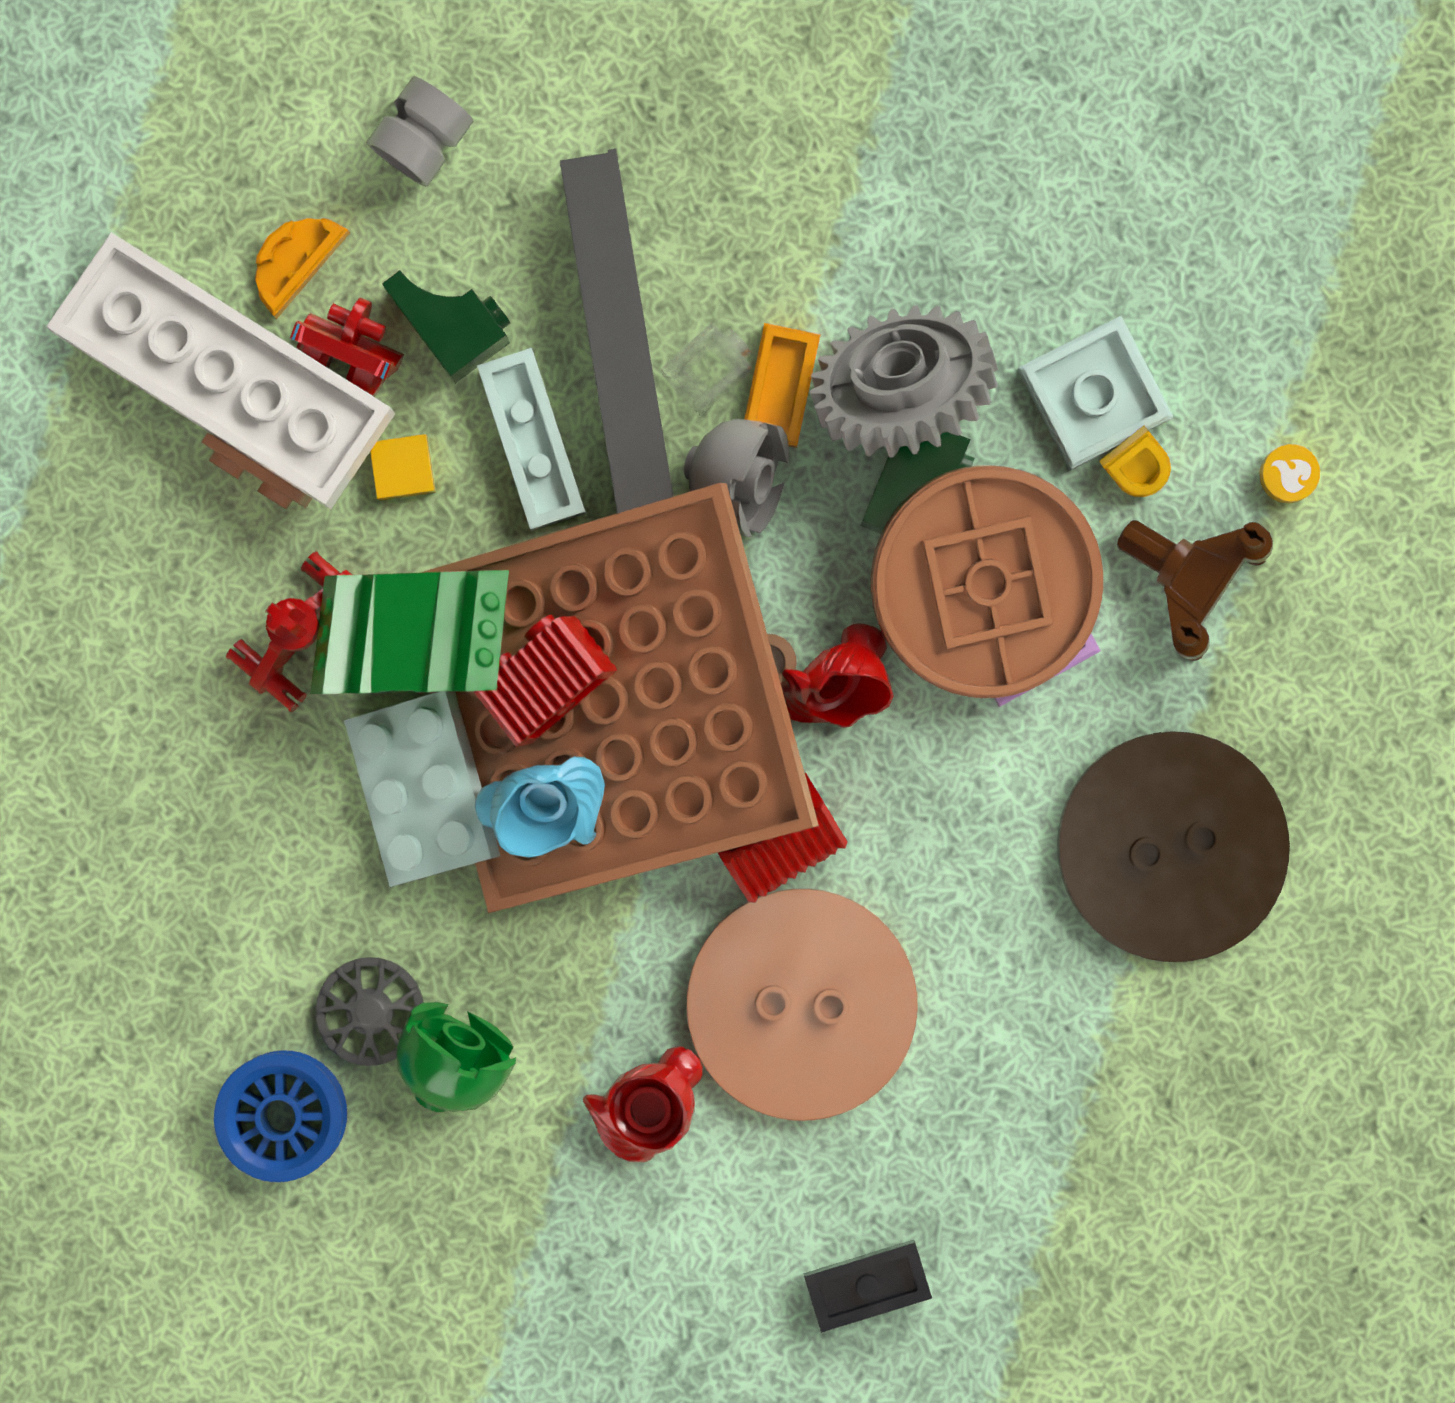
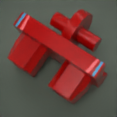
(369, 360)

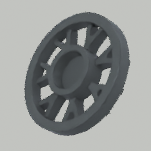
(367, 1010)

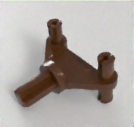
(1195, 574)

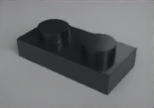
(867, 1285)

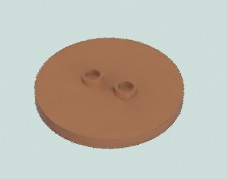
(987, 581)
(802, 1004)

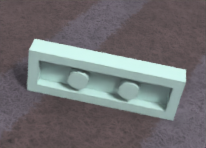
(531, 439)

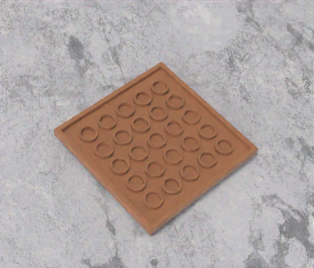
(686, 725)

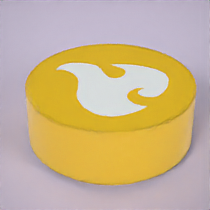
(1289, 473)

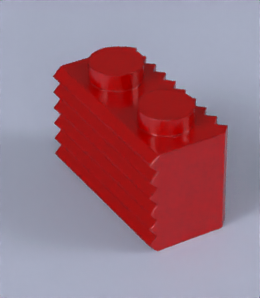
(546, 678)
(769, 863)

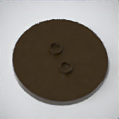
(1173, 846)

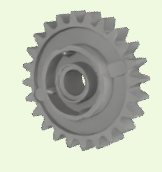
(904, 381)

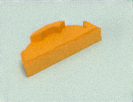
(293, 257)

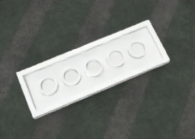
(221, 370)

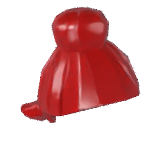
(841, 681)
(648, 1106)

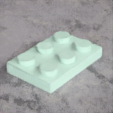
(420, 787)

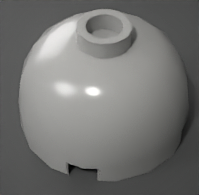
(746, 459)

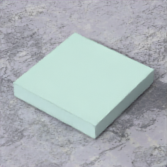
(1094, 392)

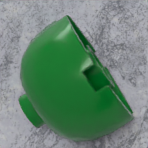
(451, 1062)

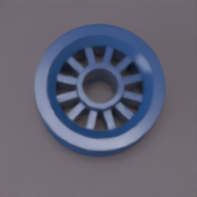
(255, 1161)

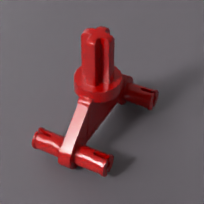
(292, 628)

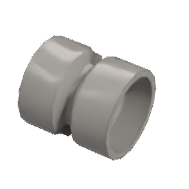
(420, 131)

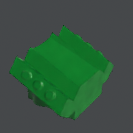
(410, 632)

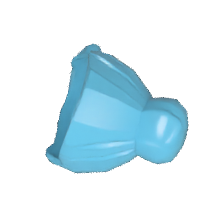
(543, 806)

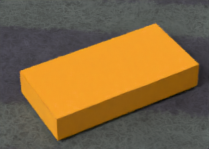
(782, 378)

